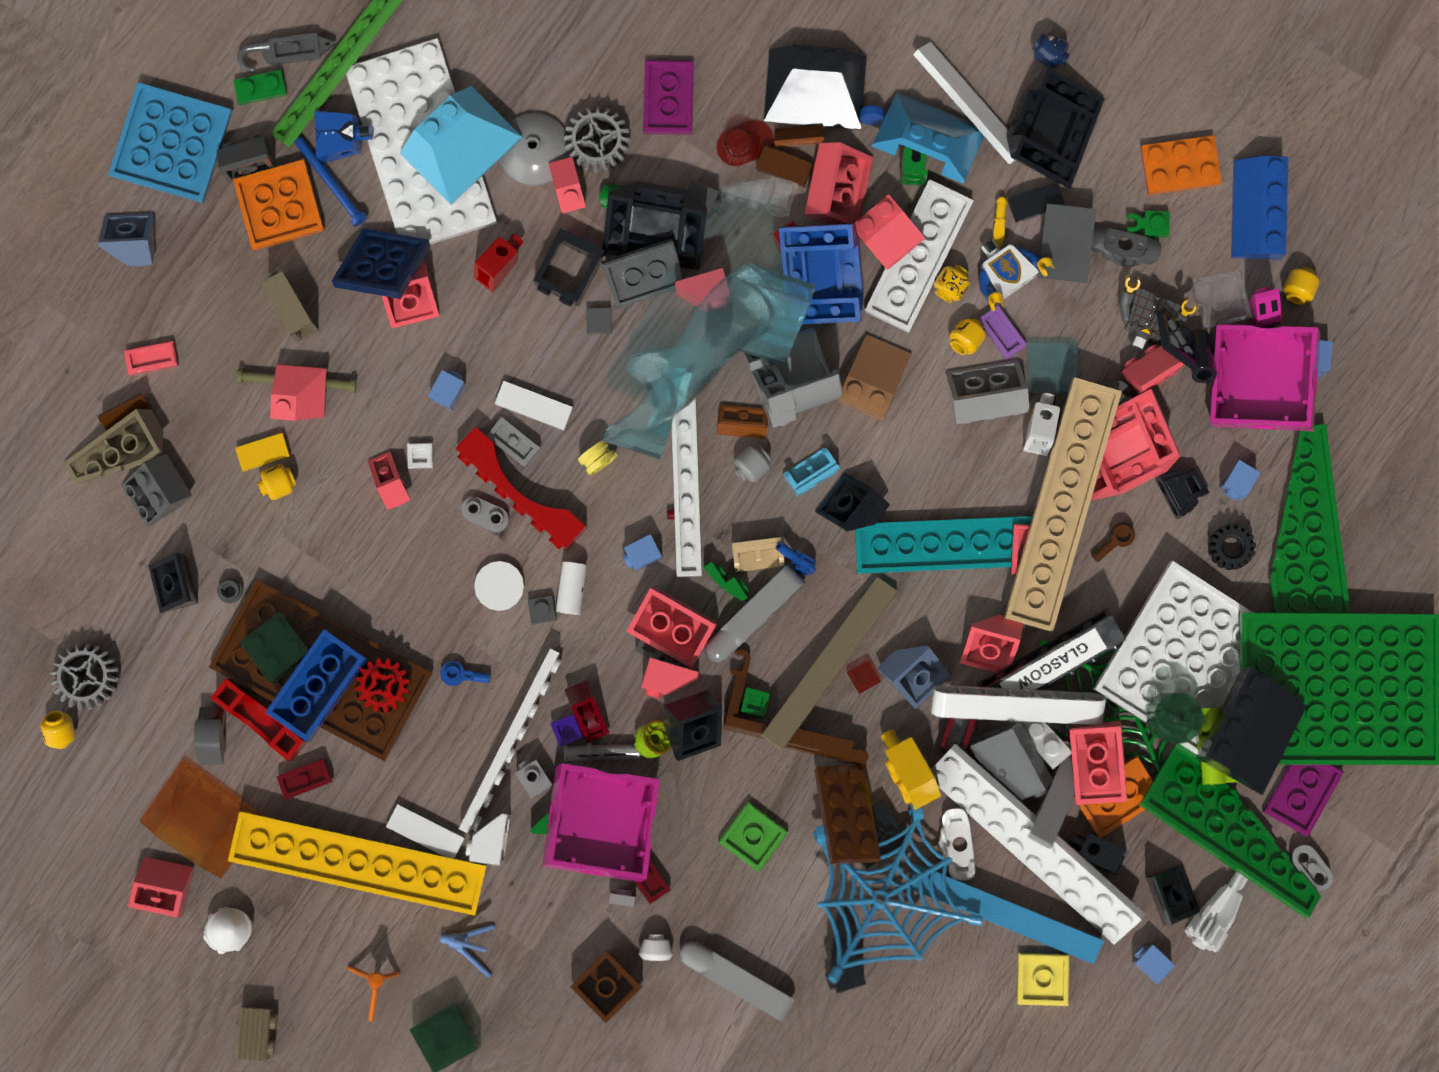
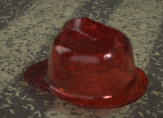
(744, 142)

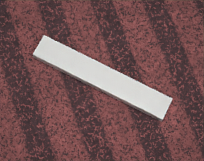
(965, 98)

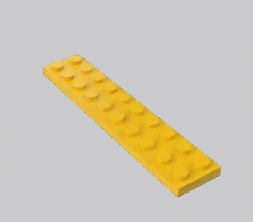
(357, 863)

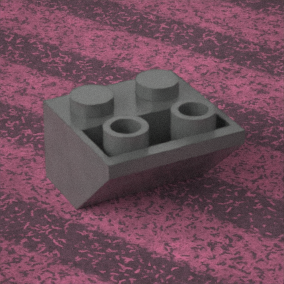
(156, 489)

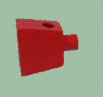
(497, 261)

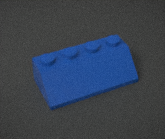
(1259, 208)
(316, 686)

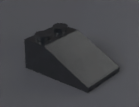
(851, 976)

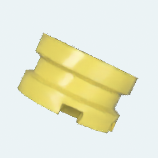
(597, 457)

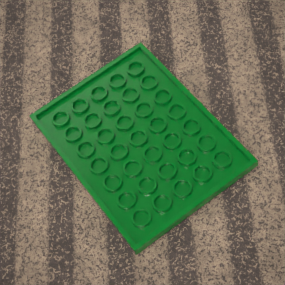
(1363, 681)

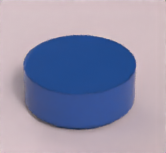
(872, 115)

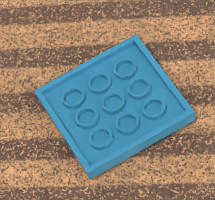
(170, 143)

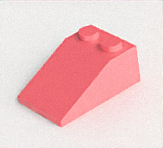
(1098, 763)

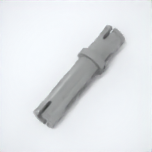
(600, 752)

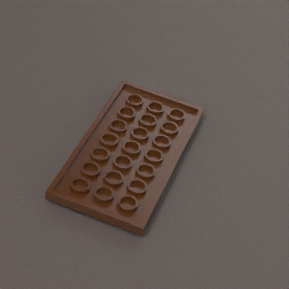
(350, 718)

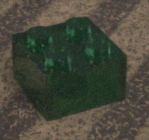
(275, 647)
(445, 1038)

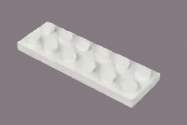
(908, 282)

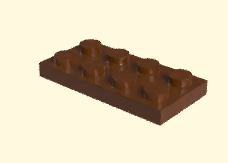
(847, 814)

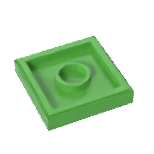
(753, 837)

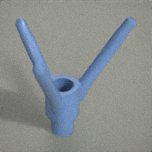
(460, 942)

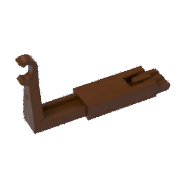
(802, 740)

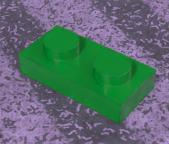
(260, 87)

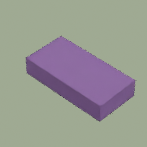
(1002, 333)

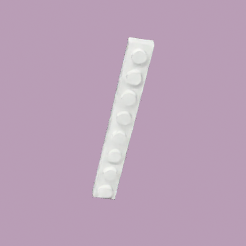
(686, 493)
(506, 751)

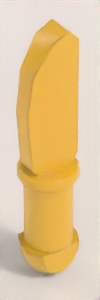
(999, 227)

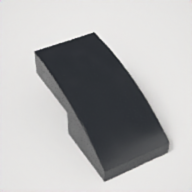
(1034, 202)

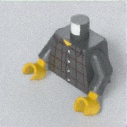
(1139, 313)

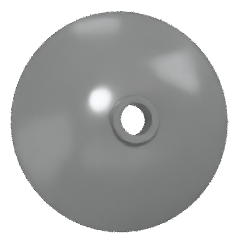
(532, 165)

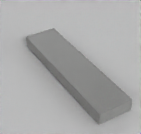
(1054, 805)

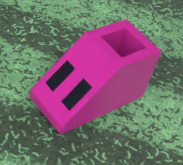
(1265, 308)

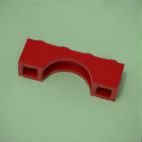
(252, 713)

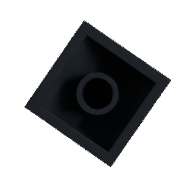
(173, 583)
(1172, 895)

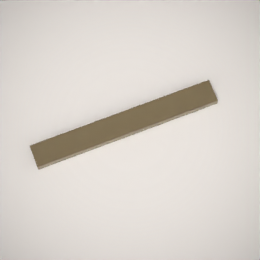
(829, 663)

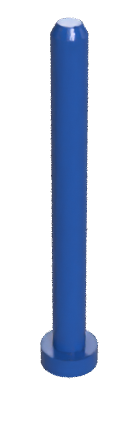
(357, 216)

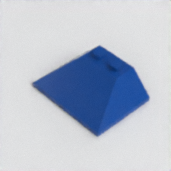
(832, 262)

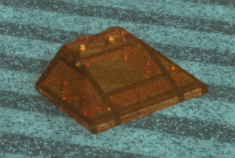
(196, 818)

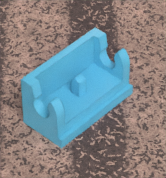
(811, 472)

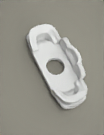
(957, 825)

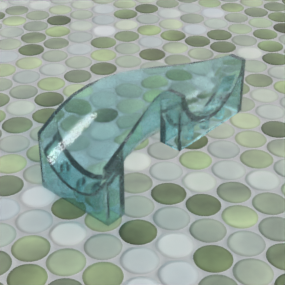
(745, 312)

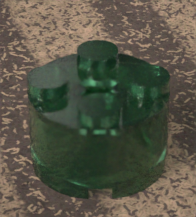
(1160, 717)

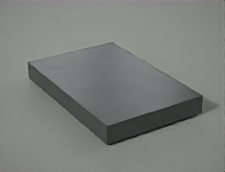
(1068, 242)
(643, 273)

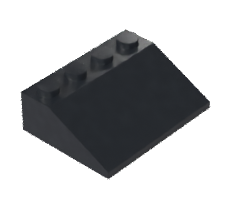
(1252, 730)

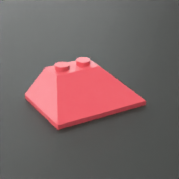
(1137, 447)

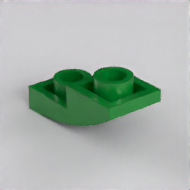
(732, 587)

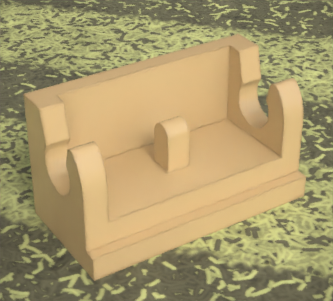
(757, 555)

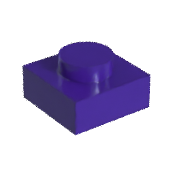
(566, 730)

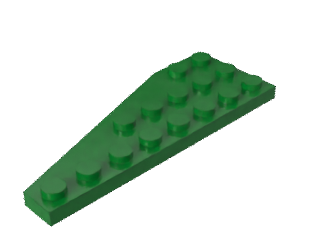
(1308, 552)
(1225, 828)

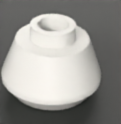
(656, 948)

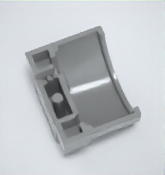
(798, 384)

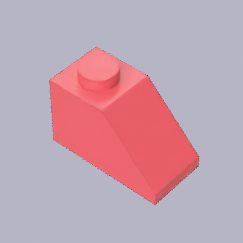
(567, 184)
(388, 480)

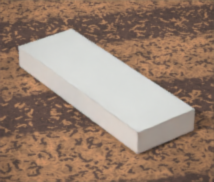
(533, 405)
(425, 832)

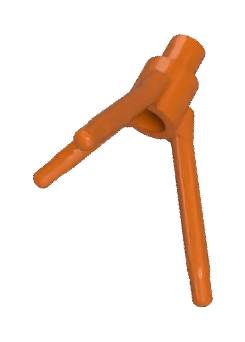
(375, 981)

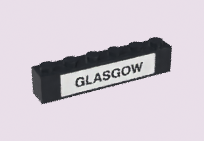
(1060, 656)

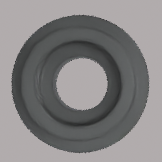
(223, 587)

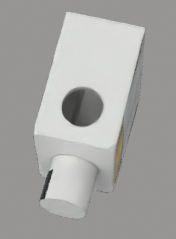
(1042, 425)

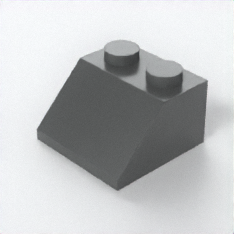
(244, 158)

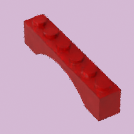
(558, 523)

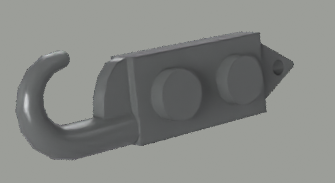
(286, 49)

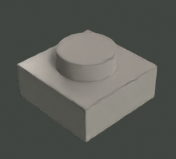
(622, 897)

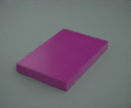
(668, 97)
(1303, 795)

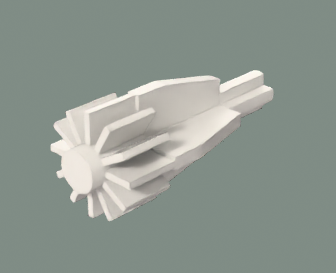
(1217, 916)

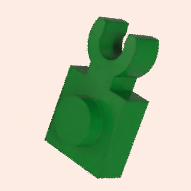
(1153, 224)

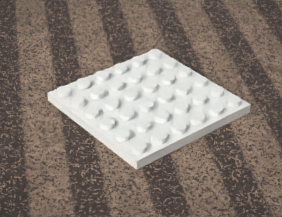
(1177, 643)

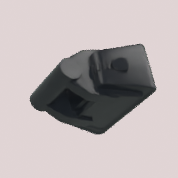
(1179, 492)

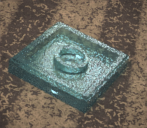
(1051, 367)

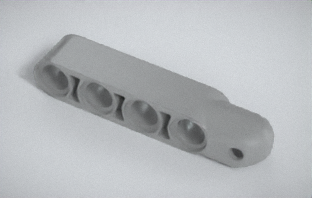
(753, 614)
(736, 980)

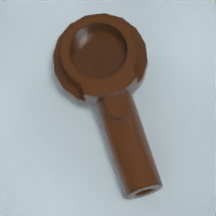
(1121, 535)

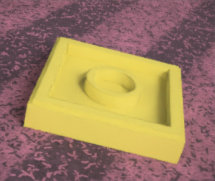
(1043, 979)

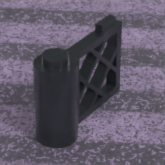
(1188, 346)

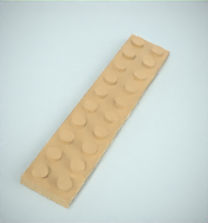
(1062, 504)

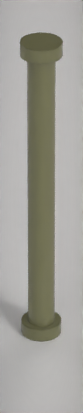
(269, 378)

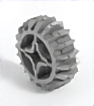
(586, 142)
(64, 668)

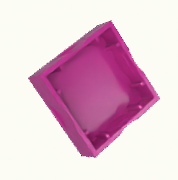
(1265, 377)
(600, 823)

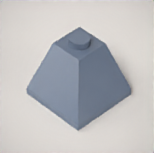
(129, 238)
(914, 673)

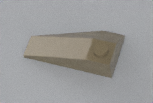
(121, 447)

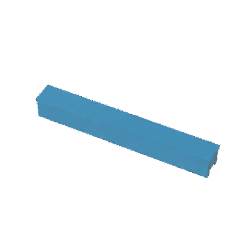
(1013, 917)

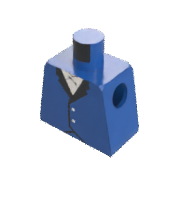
(339, 135)

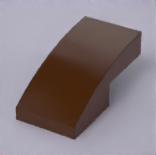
(784, 166)

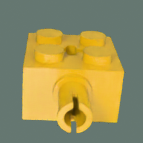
(909, 771)

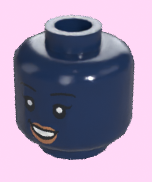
(1051, 50)

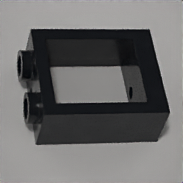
(579, 245)

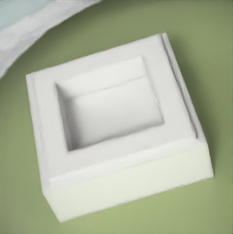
(420, 455)

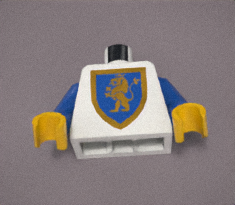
(1008, 271)

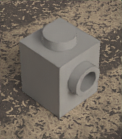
(533, 778)

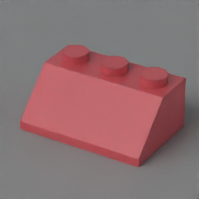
(838, 184)
(672, 626)

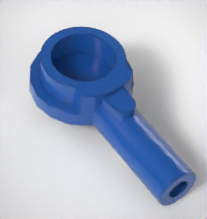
(803, 564)
(454, 674)

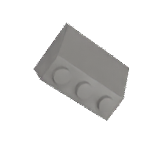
(987, 392)

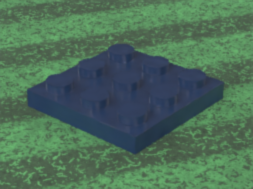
(381, 263)

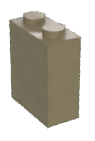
(289, 306)

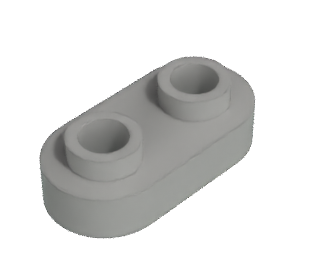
(484, 515)
(1312, 866)

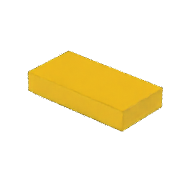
(262, 452)

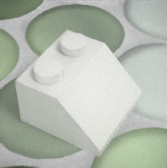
(490, 842)

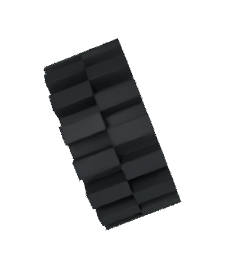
(1242, 536)

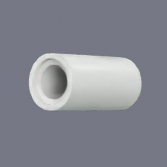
(570, 587)

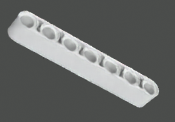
(1018, 705)

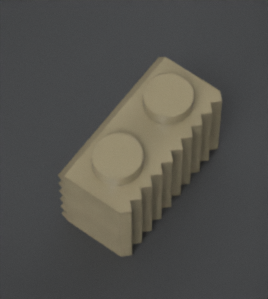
(255, 1033)

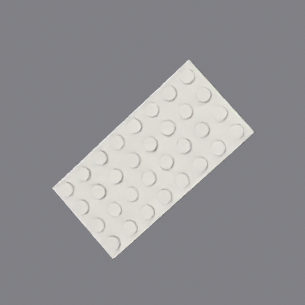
(394, 98)

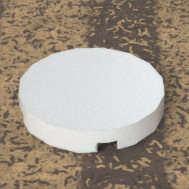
(499, 586)

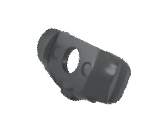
(1143, 248)

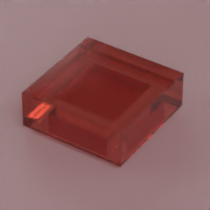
(863, 677)

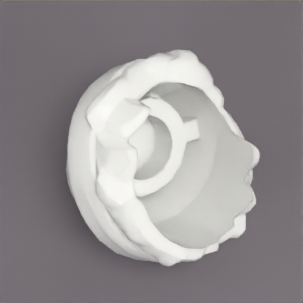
(227, 930)

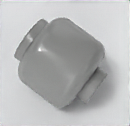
(752, 464)

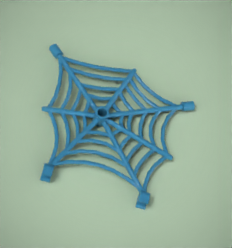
(916, 816)

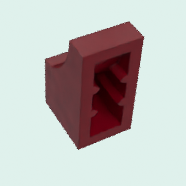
(586, 711)

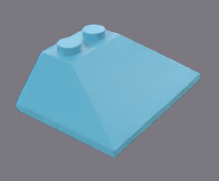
(459, 143)

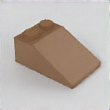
(874, 378)

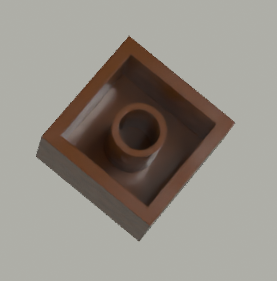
(606, 986)

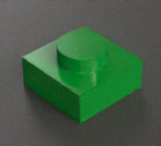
(754, 702)

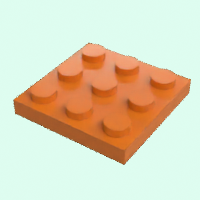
(278, 205)

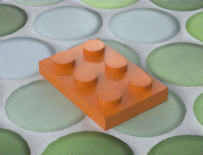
(1181, 165)
(1109, 816)

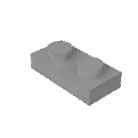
(513, 442)

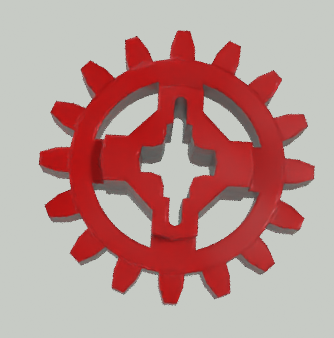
(389, 696)

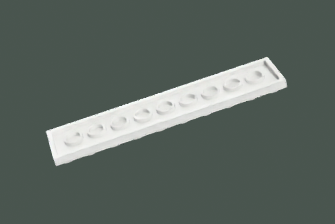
(1058, 867)

